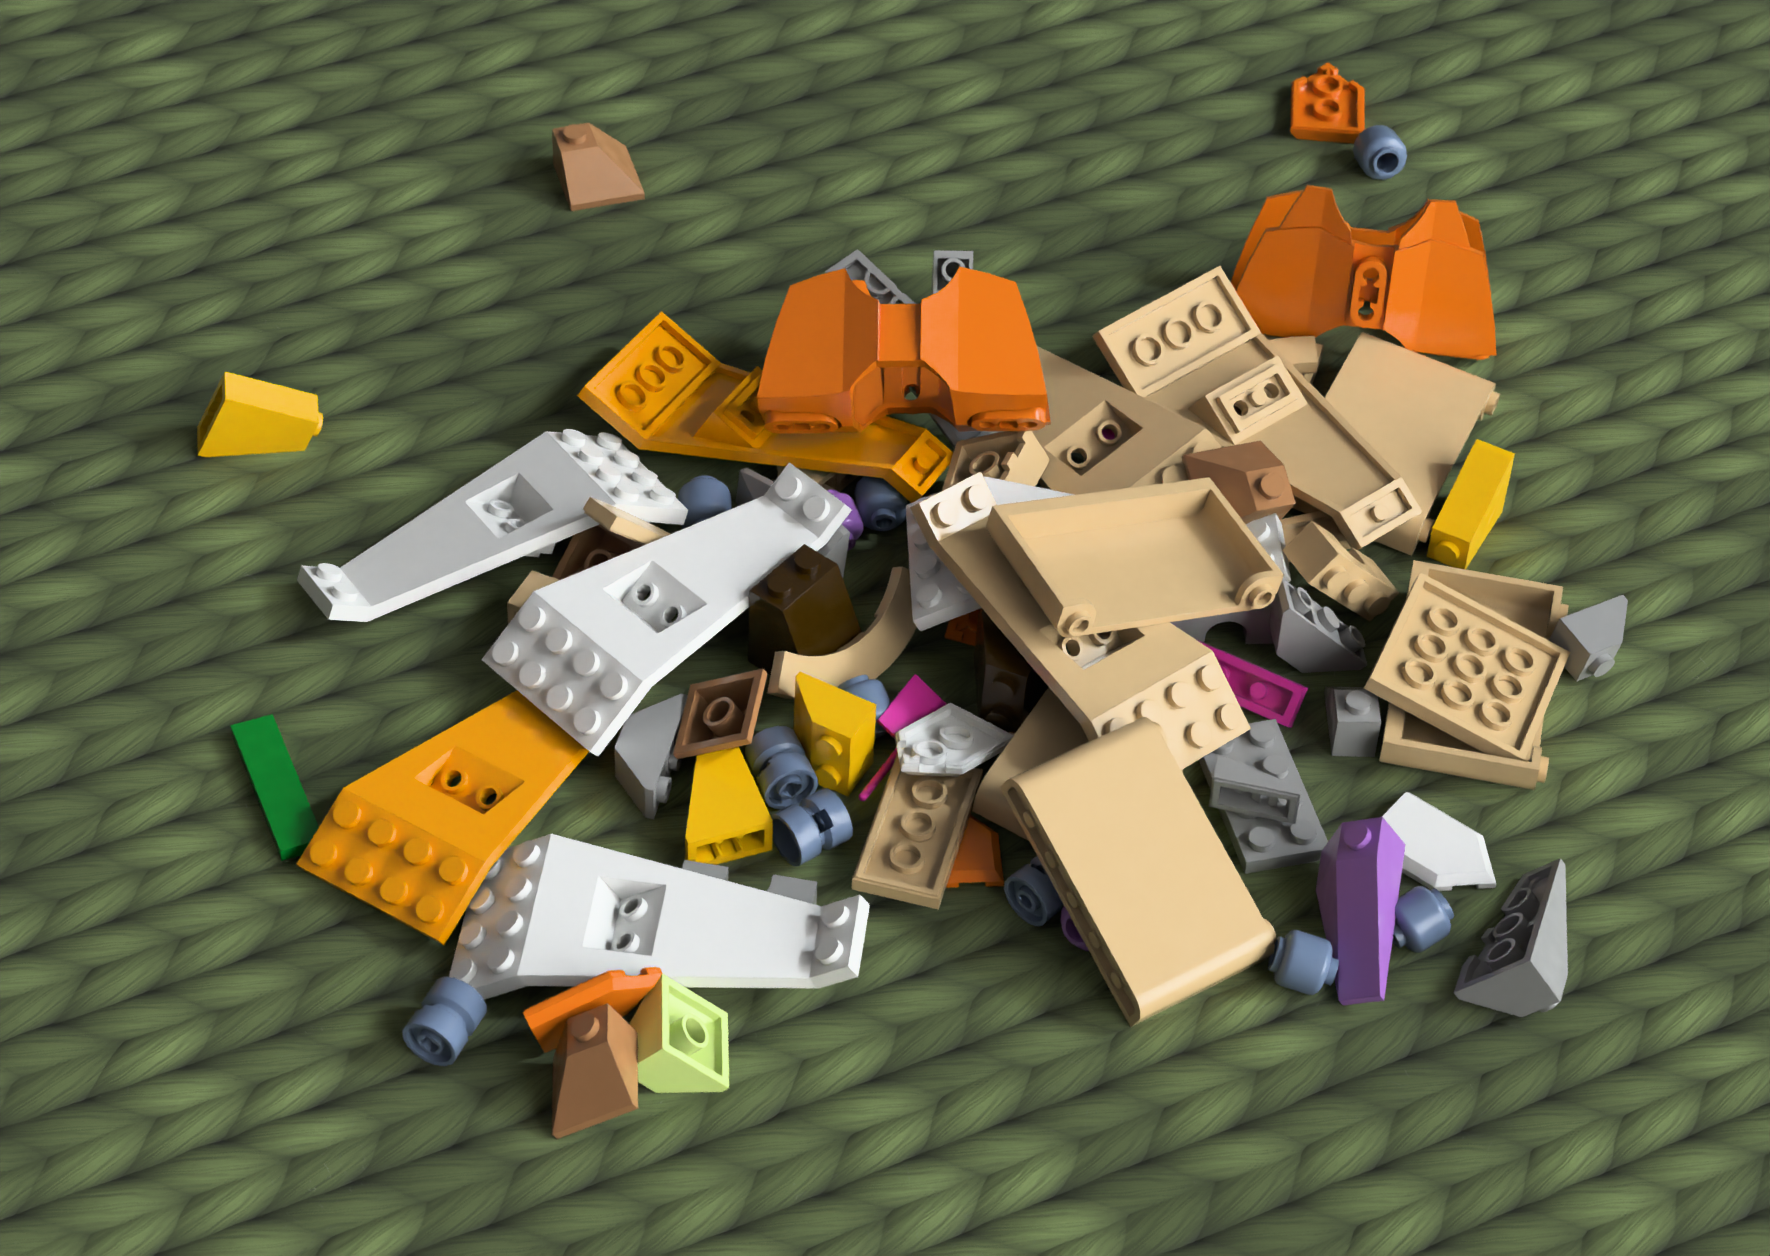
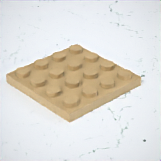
(1467, 670)

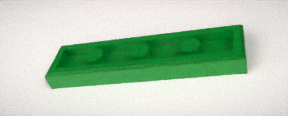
(275, 785)

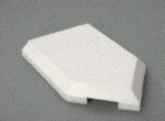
(948, 743)
(1438, 847)

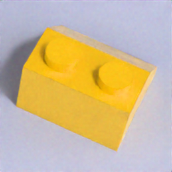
(834, 732)

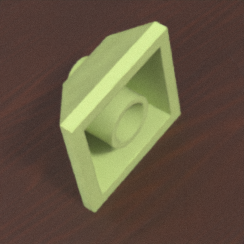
(681, 1041)

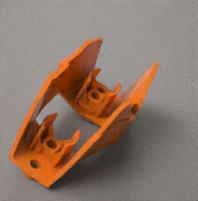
(1422, 277)
(851, 361)

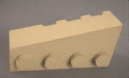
(1001, 455)

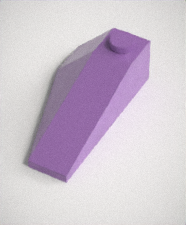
(1357, 904)

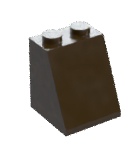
(800, 610)
(1004, 680)

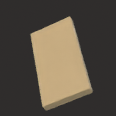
(916, 836)

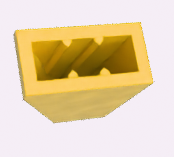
(257, 418)
(1471, 505)
(726, 811)

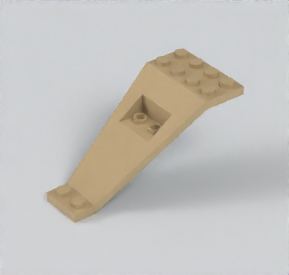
(1206, 354)
(1146, 440)
(1104, 679)

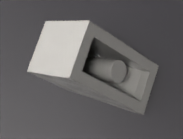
(1592, 637)
(1352, 721)

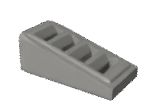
(1242, 788)

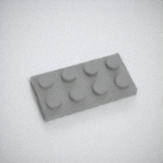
(1262, 841)

